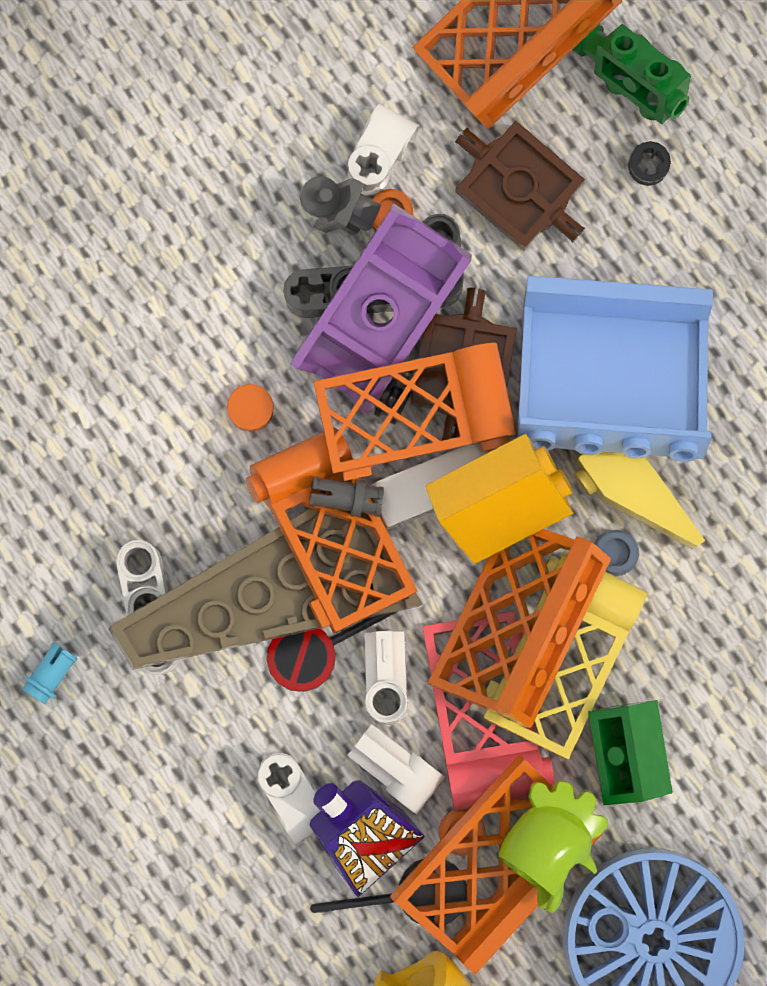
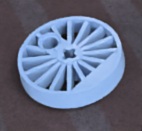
(727, 943)

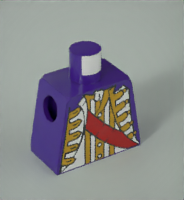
(361, 832)

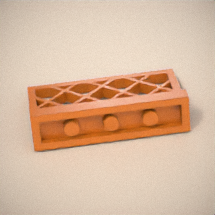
(526, 66)
(547, 630)
(506, 908)

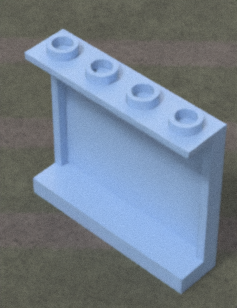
(615, 368)

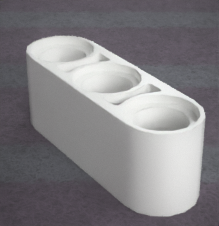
(405, 492)
(138, 586)

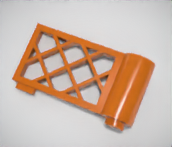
(477, 399)
(285, 483)

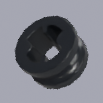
(661, 169)
(390, 397)

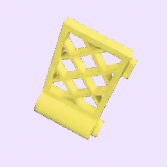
(610, 612)

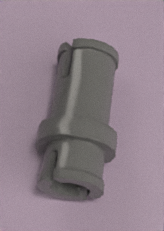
(347, 496)

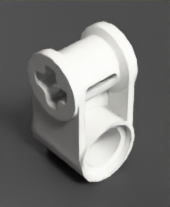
(381, 145)
(292, 802)

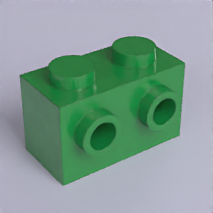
(630, 752)

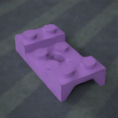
(407, 268)

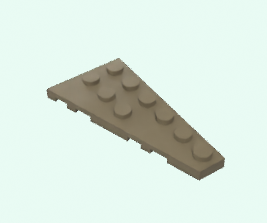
(253, 597)

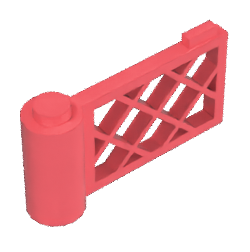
(476, 770)

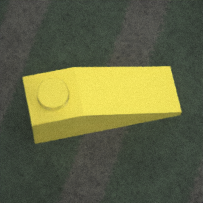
(638, 492)

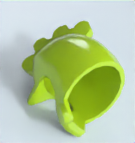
(553, 839)

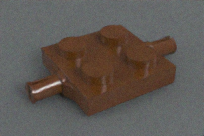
(519, 185)
(453, 333)

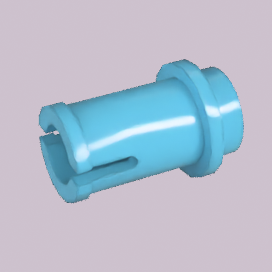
(49, 673)

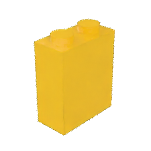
(501, 498)

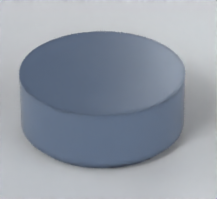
(621, 549)

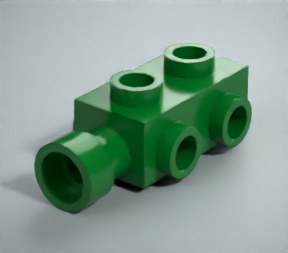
(646, 72)

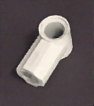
(385, 671)
(403, 774)

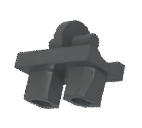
(338, 205)

